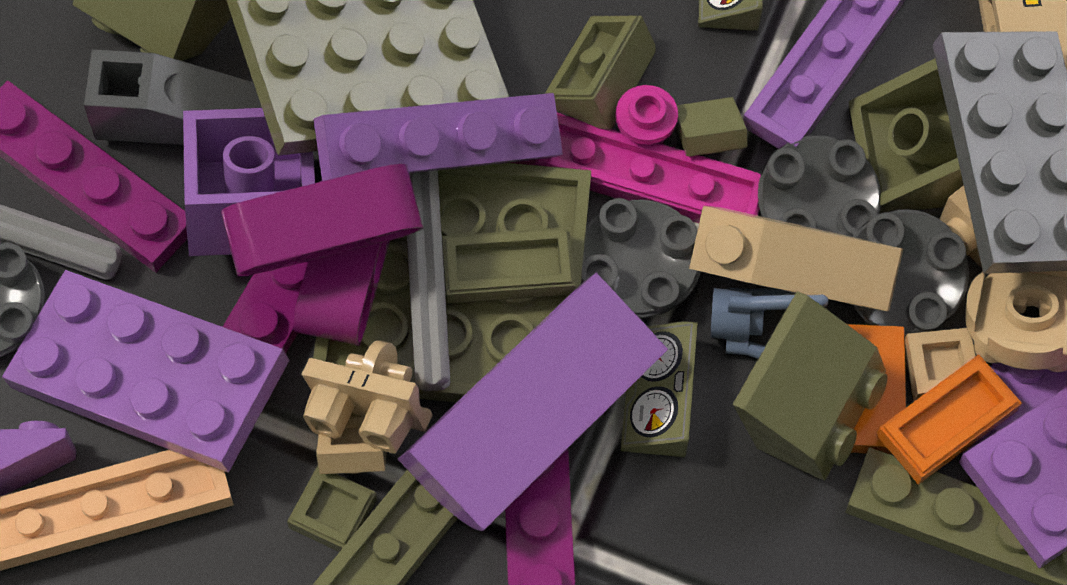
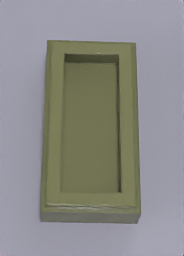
(508, 265)

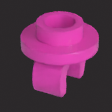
(646, 114)

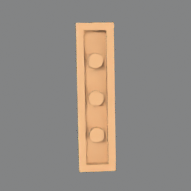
(107, 505)

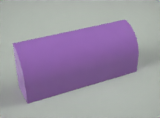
(533, 404)

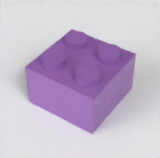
(229, 162)

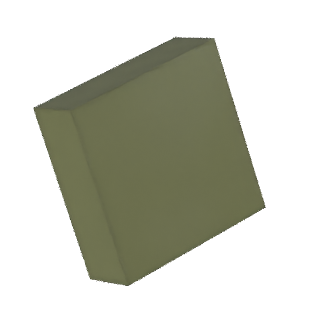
(711, 127)
(331, 509)

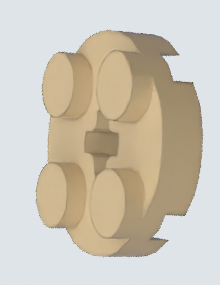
(1013, 339)

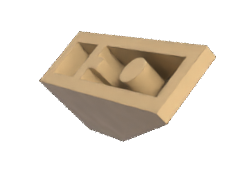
(795, 258)

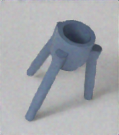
(741, 314)

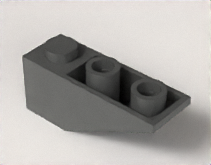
(146, 93)

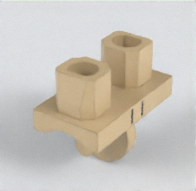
(369, 388)

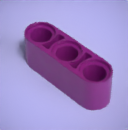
(321, 219)
(340, 294)

